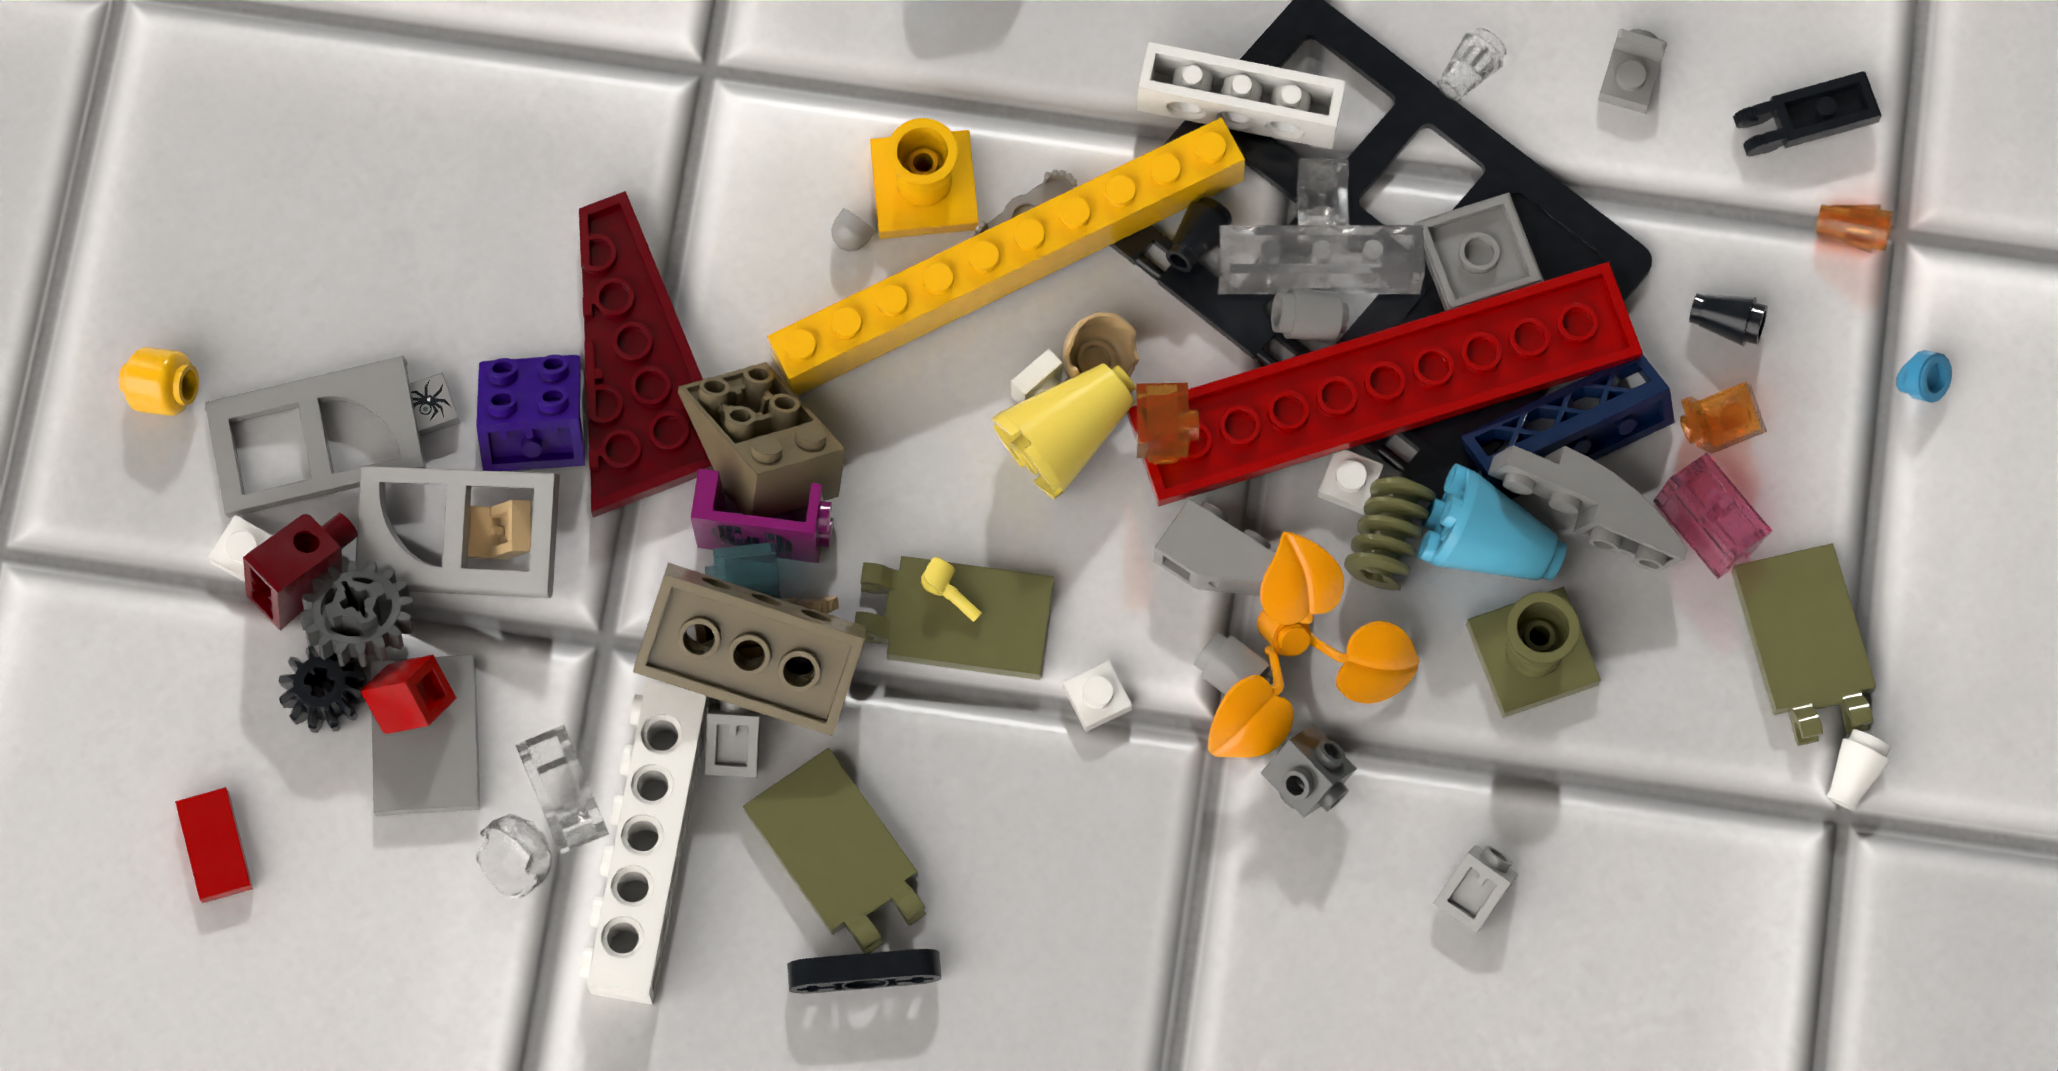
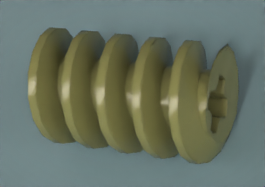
(1385, 531)

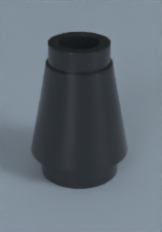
(1197, 233)
(1730, 317)

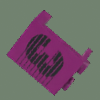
(723, 529)

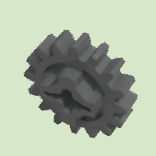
(353, 612)

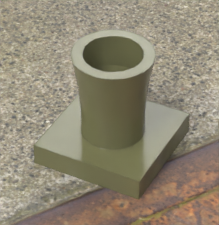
(1526, 673)

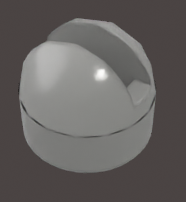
(850, 231)

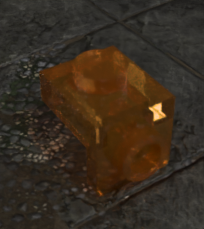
(1722, 418)

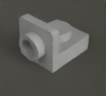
(1632, 69)
(732, 741)
(1476, 886)

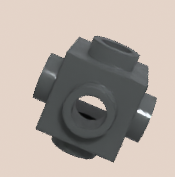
(1310, 772)

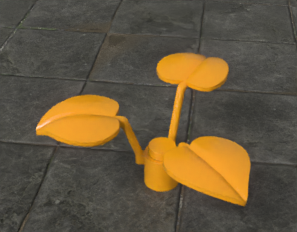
(1295, 586)

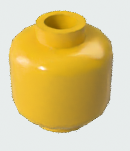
(159, 381)

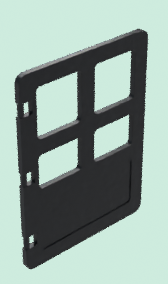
(1558, 223)

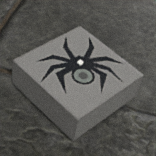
(433, 404)

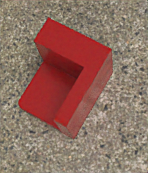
(408, 694)

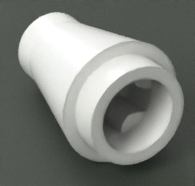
(1857, 768)

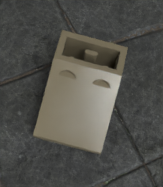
(763, 440)

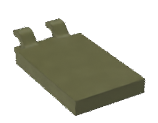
(935, 632)
(1806, 639)
(836, 849)

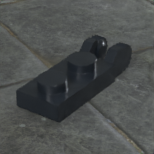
(1811, 113)

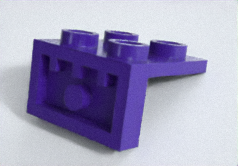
(530, 413)

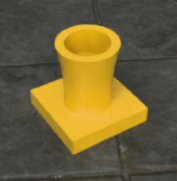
(924, 180)

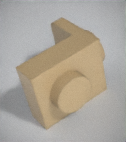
(500, 530)

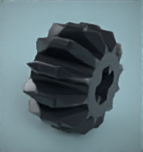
(332, 705)

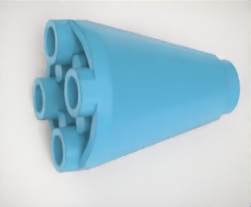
(1487, 532)

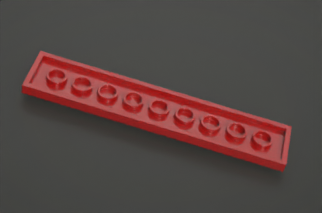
(1399, 380)

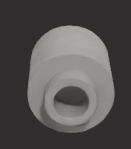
(1309, 315)
(1229, 661)

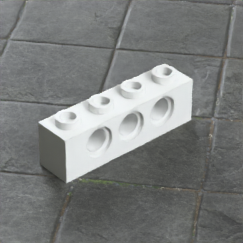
(1242, 92)

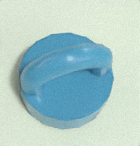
(1925, 376)

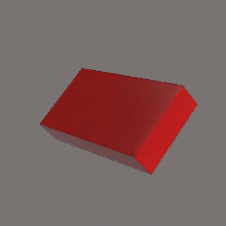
(214, 845)

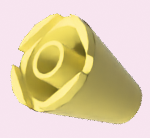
(1065, 425)

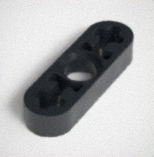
(864, 971)

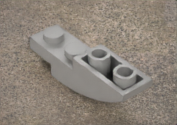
(1608, 507)

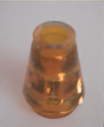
(1856, 225)

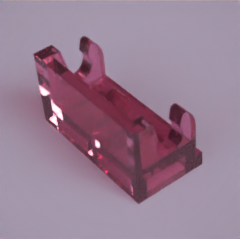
(1712, 515)

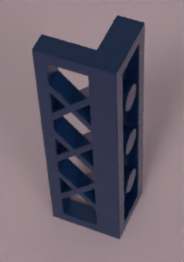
(1614, 423)

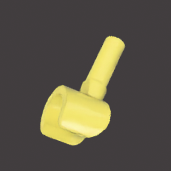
(936, 581)

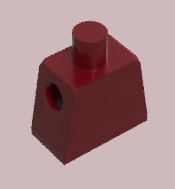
(289, 560)

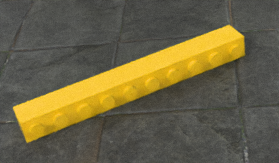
(1007, 257)

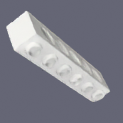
(636, 973)

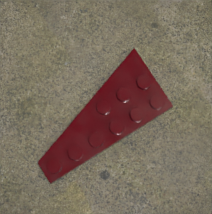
(632, 364)

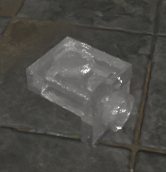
(1322, 191)

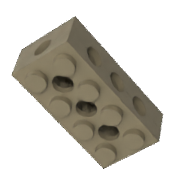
(758, 682)

